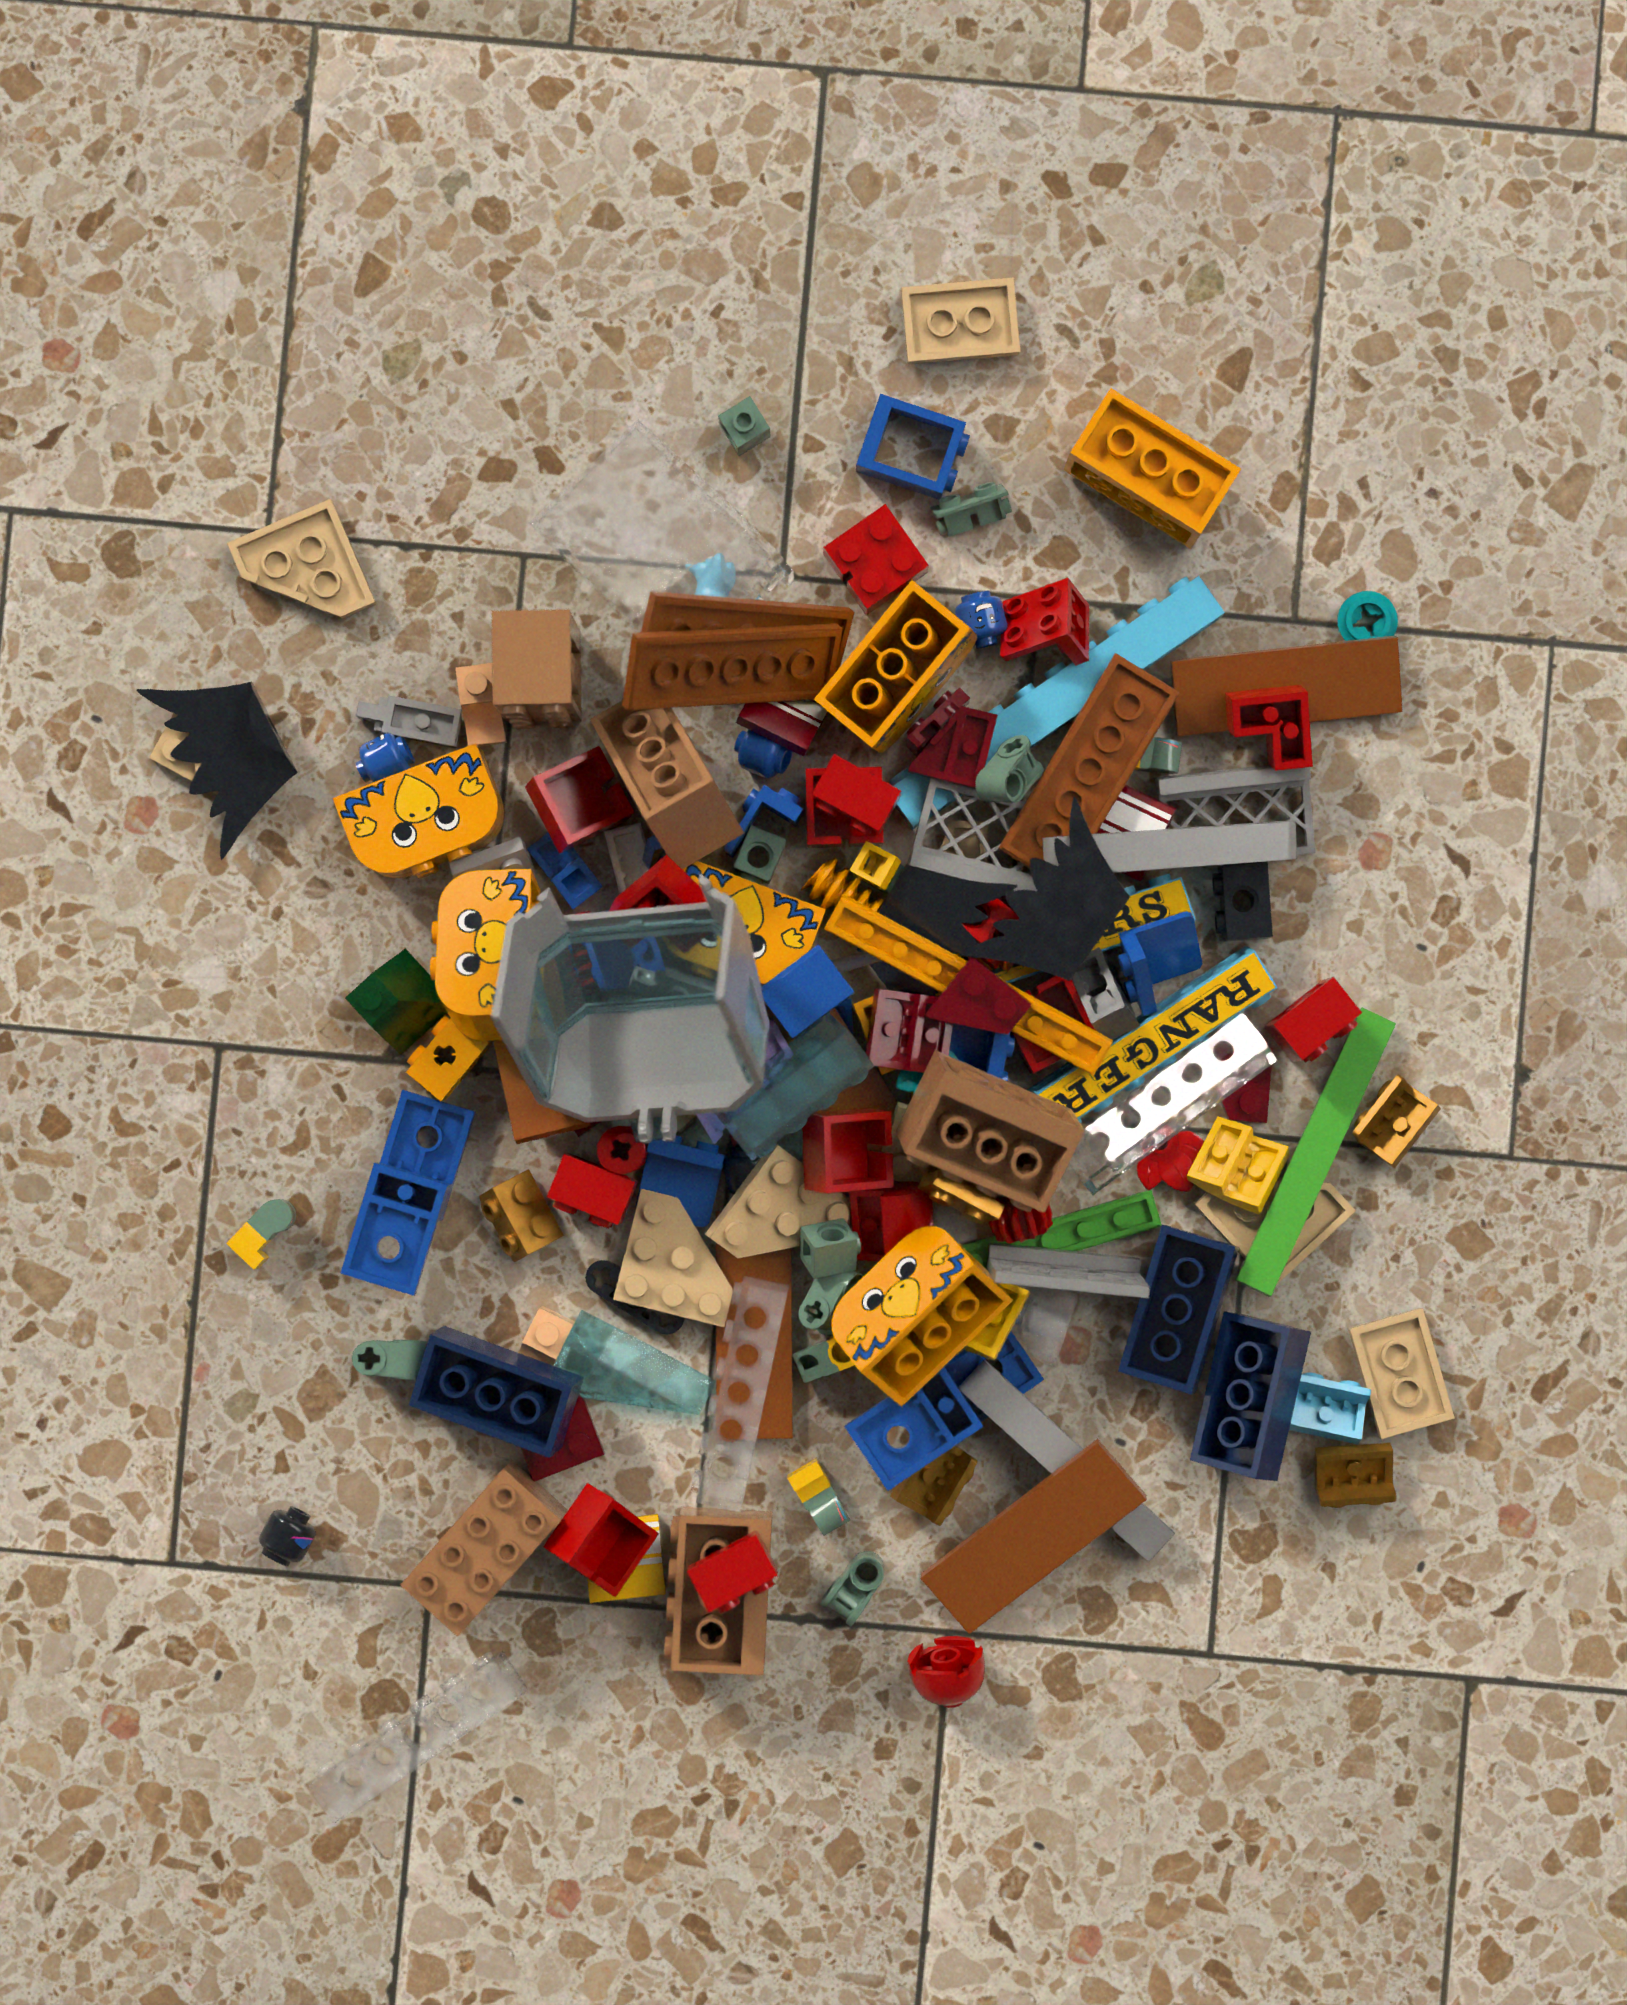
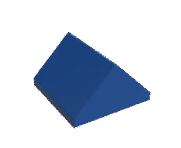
(806, 991)

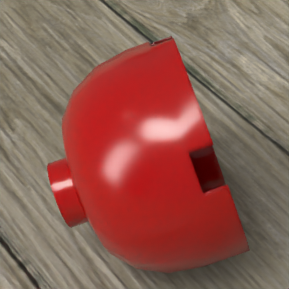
(948, 1671)

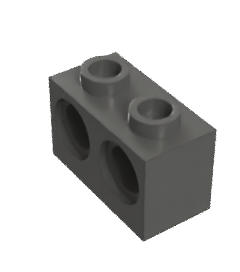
(1104, 996)

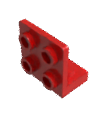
(1046, 618)

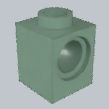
(744, 426)
(759, 839)
(829, 1248)

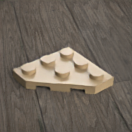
(306, 561)
(773, 1207)
(1241, 1226)
(671, 1265)

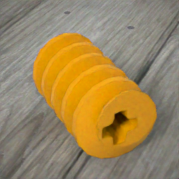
(834, 885)

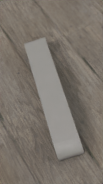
(1191, 846)
(1052, 1447)

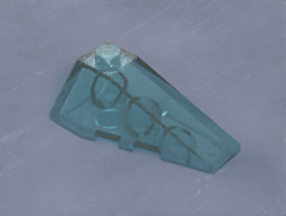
(629, 1370)

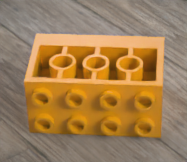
(1151, 468)

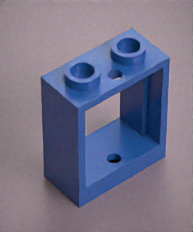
(868, 466)

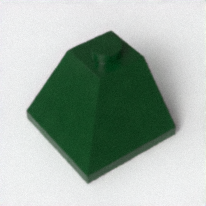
(399, 1001)

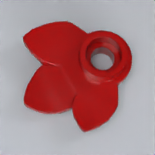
(1171, 1162)

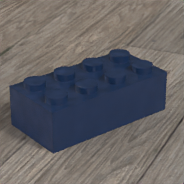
(1182, 1309)
(496, 1391)
(1250, 1396)

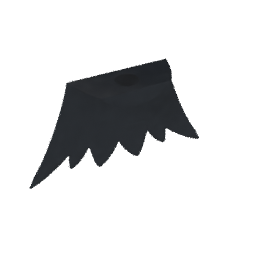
(236, 749)
(934, 909)
(1066, 912)

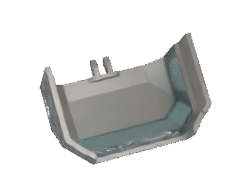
(634, 1010)

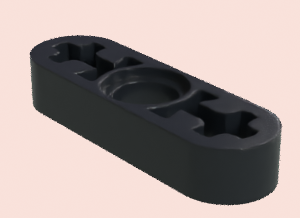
(605, 1290)

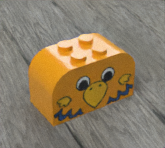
(897, 668)
(424, 815)
(777, 923)
(471, 941)
(916, 1311)

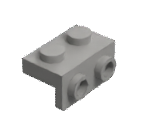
(504, 856)

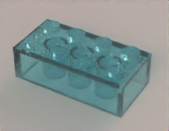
(796, 1085)

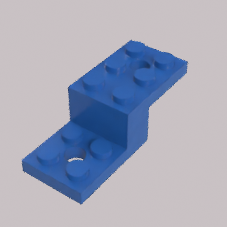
(408, 1192)
(935, 1416)

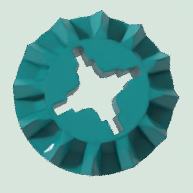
(1374, 605)

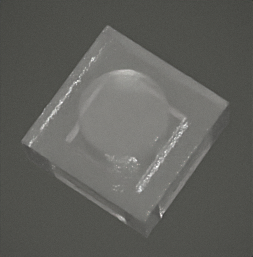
(955, 1223)

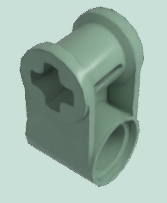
(1009, 772)
(823, 1298)
(397, 1358)
(852, 1593)

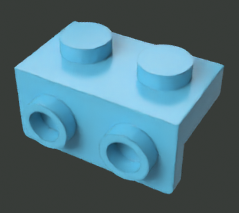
(1330, 1408)

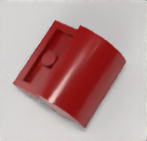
(887, 1216)

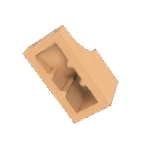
(481, 718)
(546, 1336)

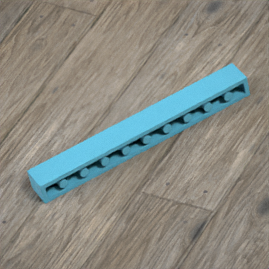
(1060, 698)

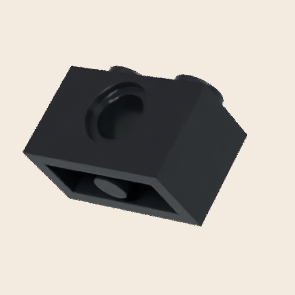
(1254, 881)

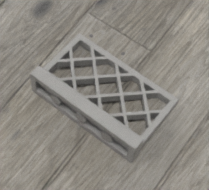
(1241, 781)
(958, 865)
(1066, 1270)

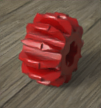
(1019, 1224)

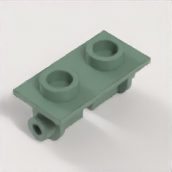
(957, 510)

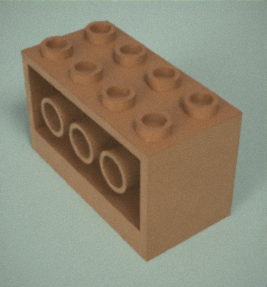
(536, 667)
(667, 781)
(989, 1133)
(484, 1548)
(742, 1641)

